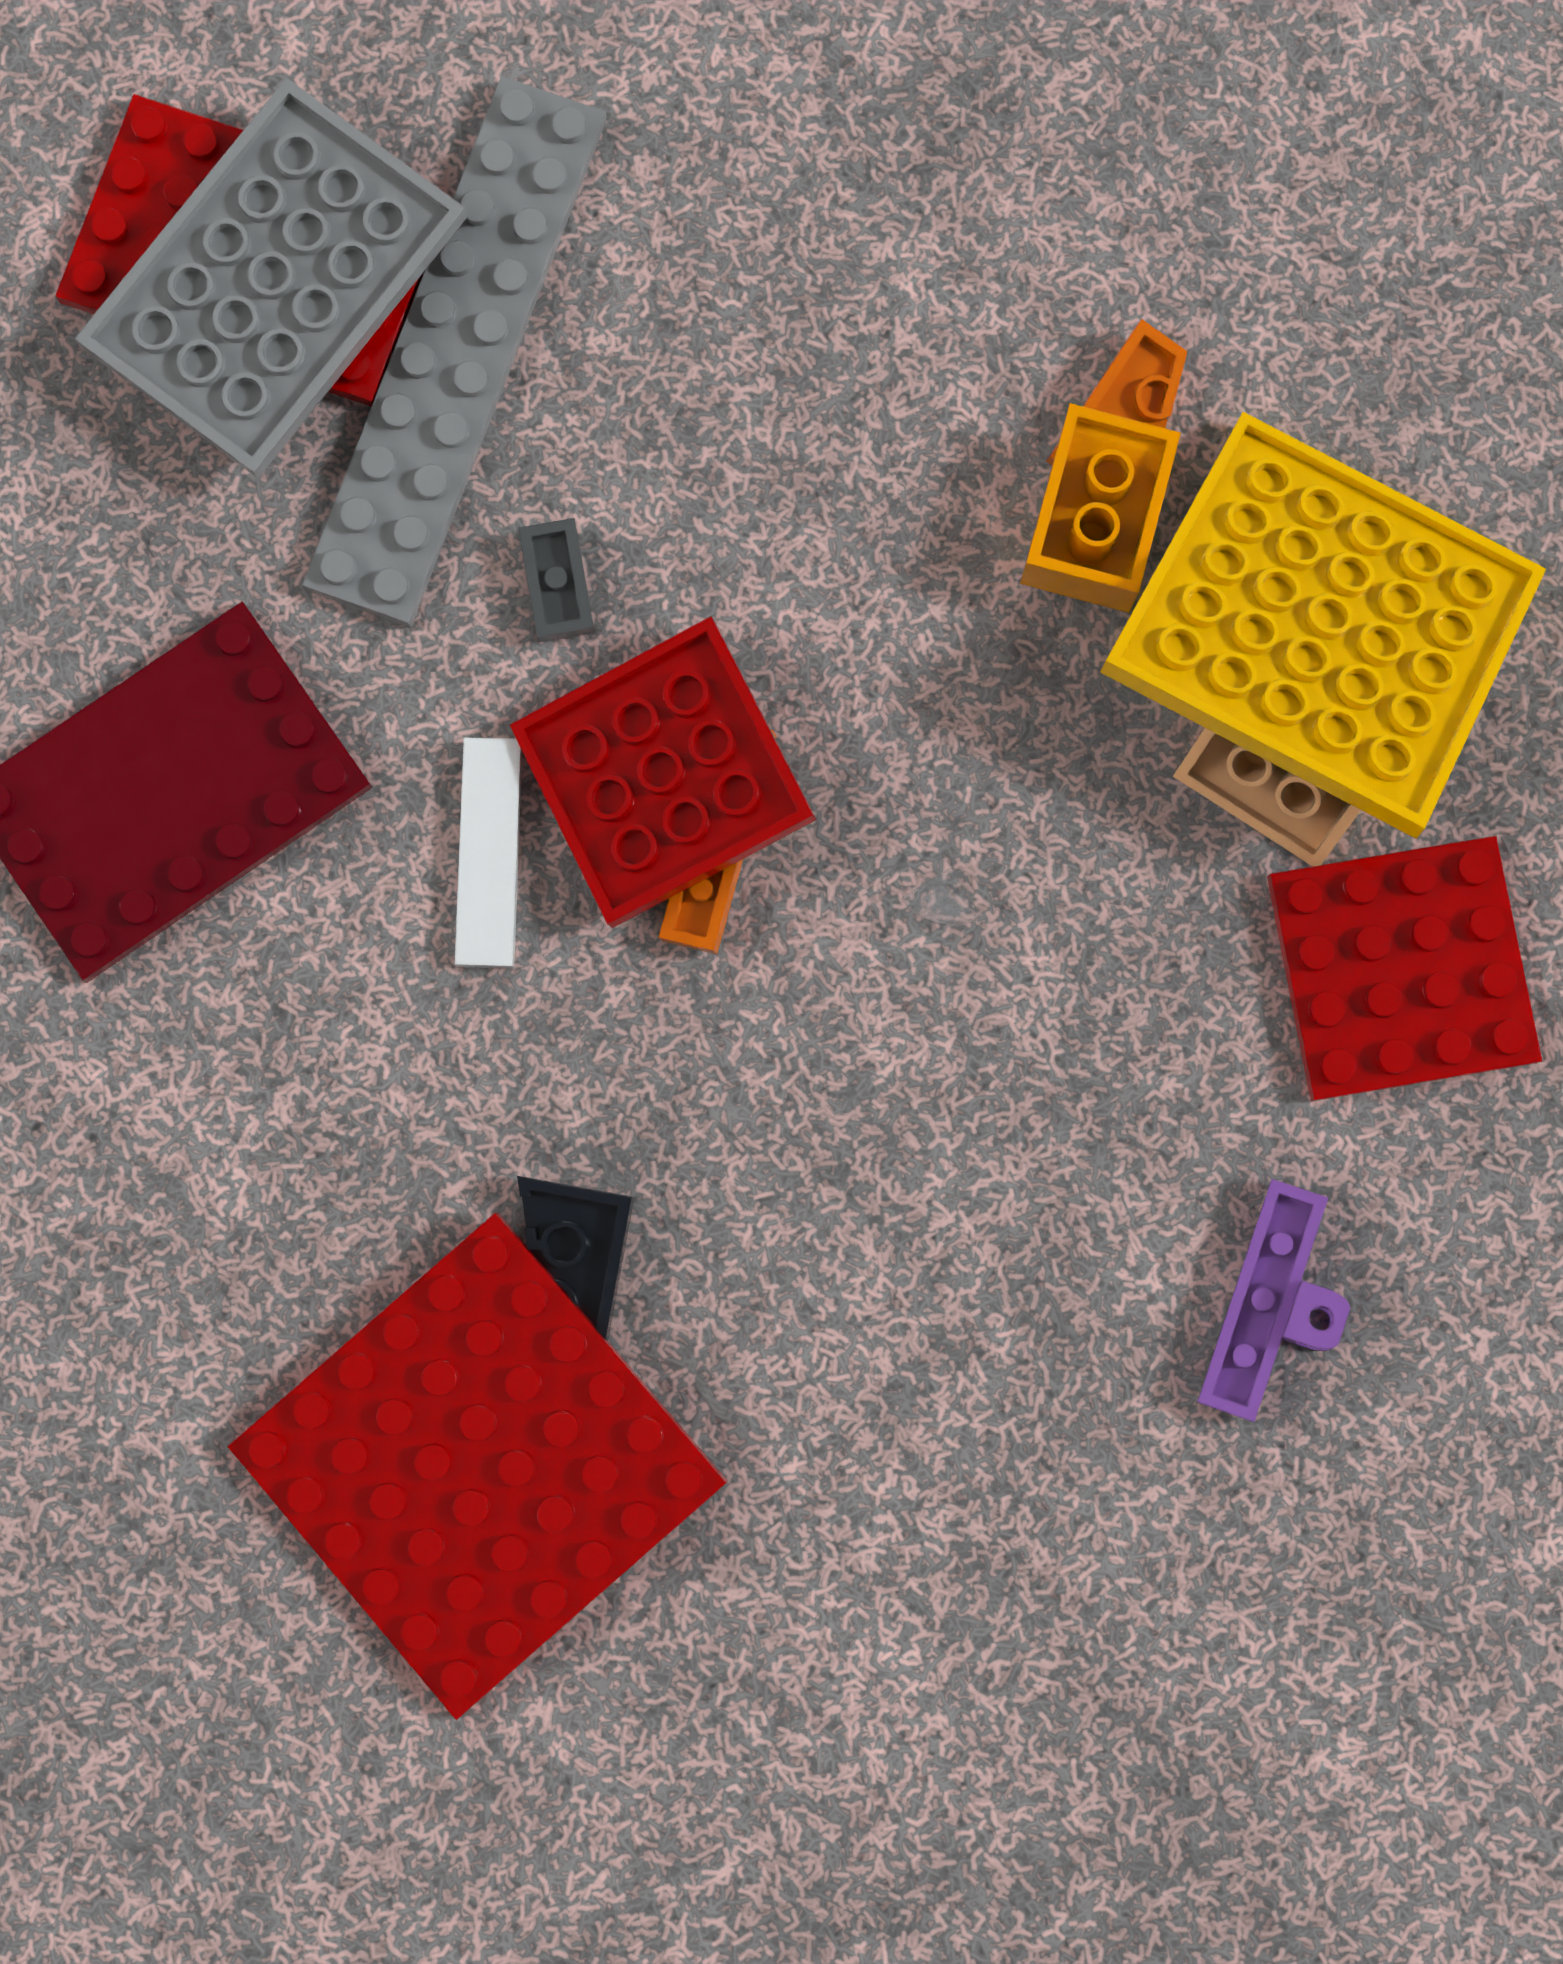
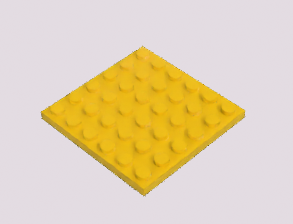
(1326, 624)

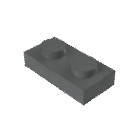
(556, 580)

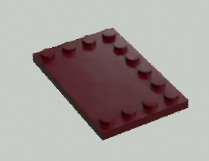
(168, 791)

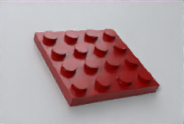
(662, 772)
(1404, 968)

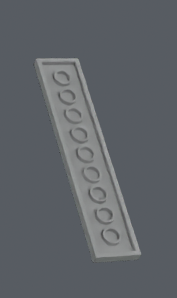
(455, 353)

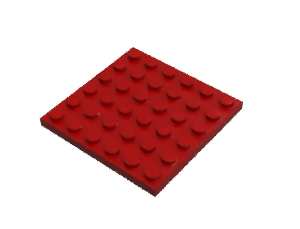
(477, 1465)

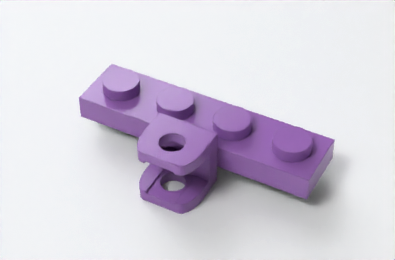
(1271, 1303)

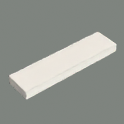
(488, 853)

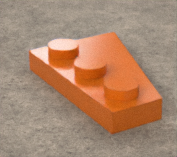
(1140, 379)

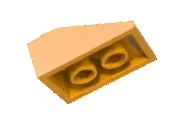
(1100, 508)

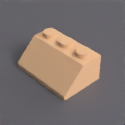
(1266, 797)

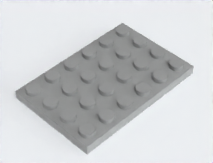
(271, 277)

